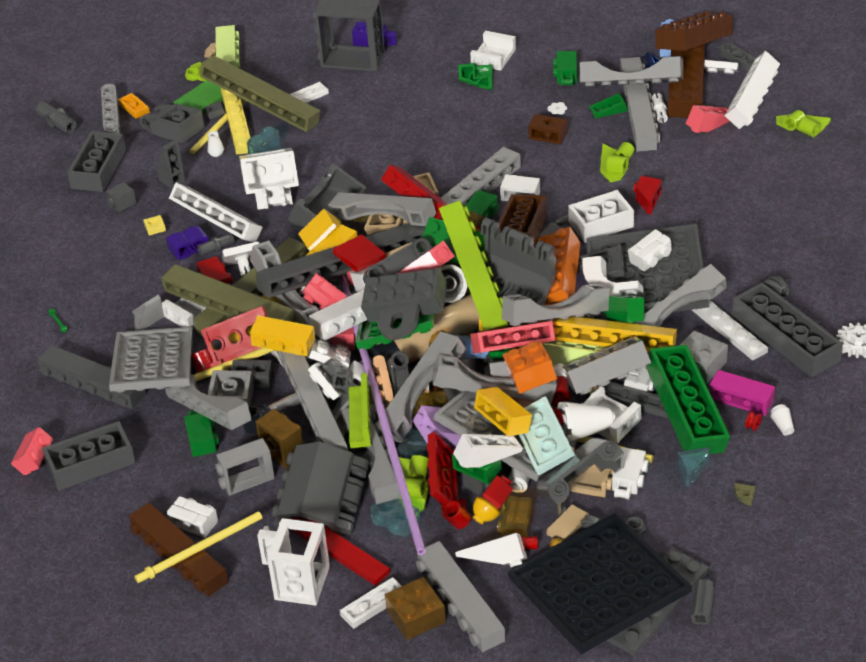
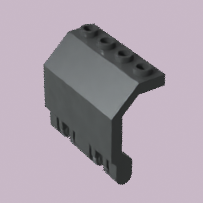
(517, 263)
(320, 486)

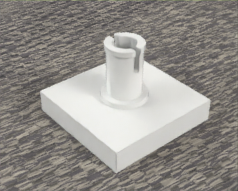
(238, 255)

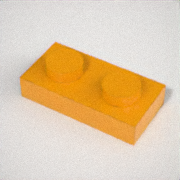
(133, 105)

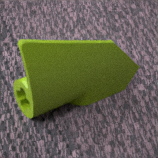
(804, 123)
(615, 162)
(415, 476)

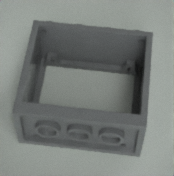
(349, 56)

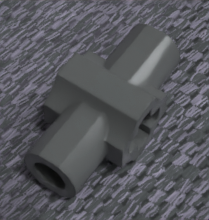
(339, 375)

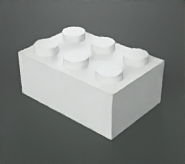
(601, 215)

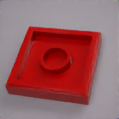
(359, 253)

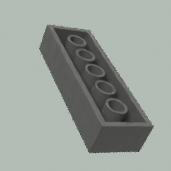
(787, 329)

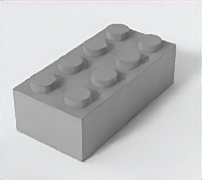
(606, 365)

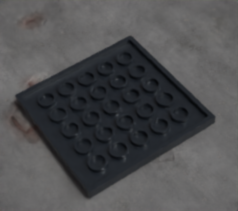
(599, 582)

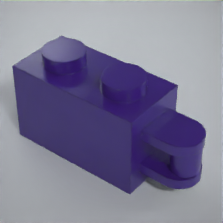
(360, 35)

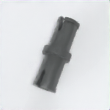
(215, 244)

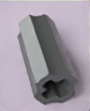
(702, 602)

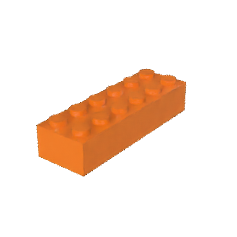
(567, 256)

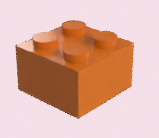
(529, 366)

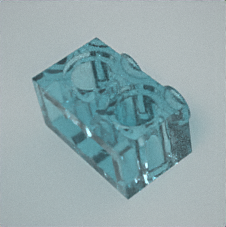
(393, 517)

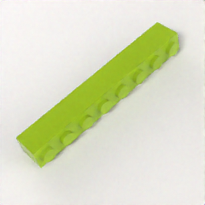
(473, 266)

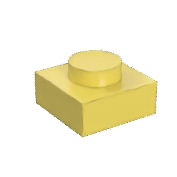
(154, 225)

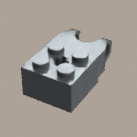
(174, 122)

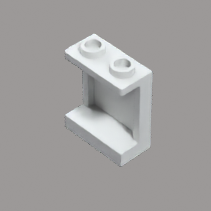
(495, 50)
(182, 312)
(625, 416)

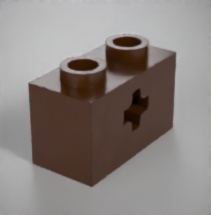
(548, 129)

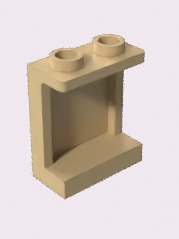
(593, 482)

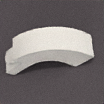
(595, 273)

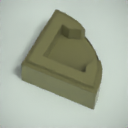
(745, 492)

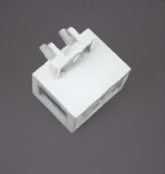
(270, 176)
(292, 573)

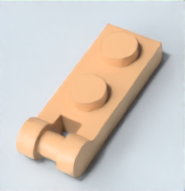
(382, 378)

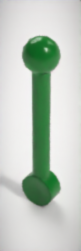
(52, 312)

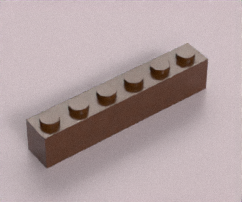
(169, 540)

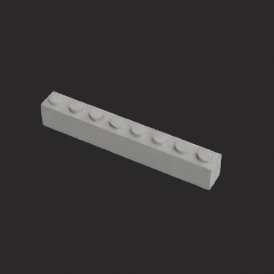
(640, 108)

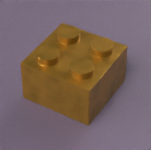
(279, 435)
(415, 608)

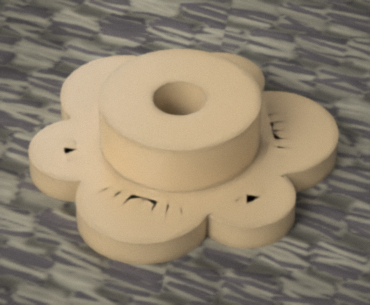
(210, 51)

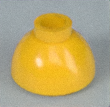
(484, 511)

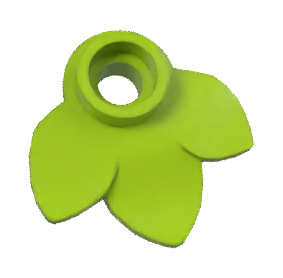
(193, 72)

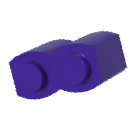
(185, 243)

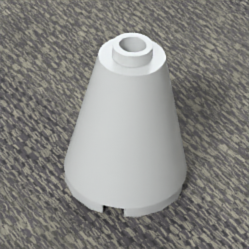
(455, 281)
(584, 420)

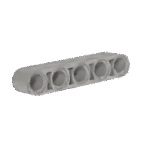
(110, 109)

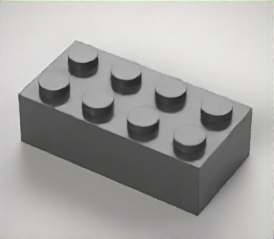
(96, 161)
(88, 455)

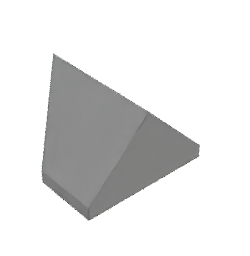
(148, 313)

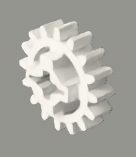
(853, 339)

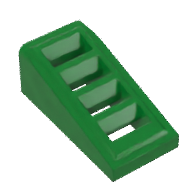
(612, 105)

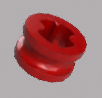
(753, 421)

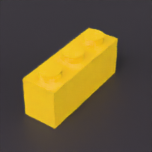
(282, 335)
(502, 411)

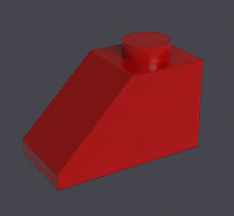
(647, 192)
(497, 491)

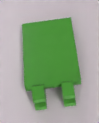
(201, 96)

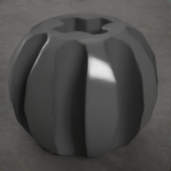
(778, 285)

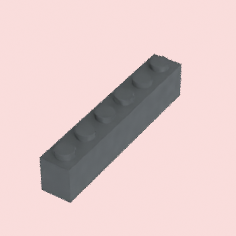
(85, 375)

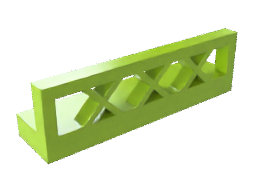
(360, 414)

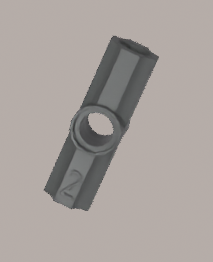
(56, 117)

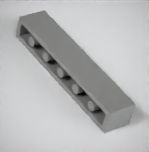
(461, 597)

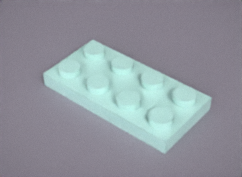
(546, 440)

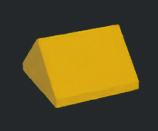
(318, 228)

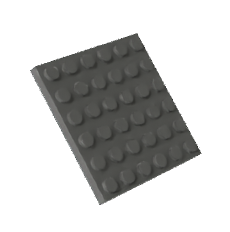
(669, 271)

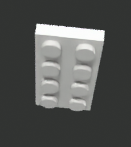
(324, 351)

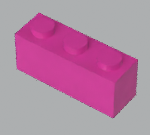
(742, 392)

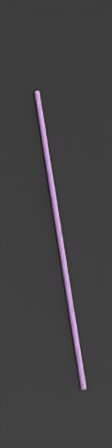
(416, 534)

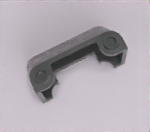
(322, 194)
(554, 484)

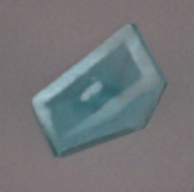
(692, 463)

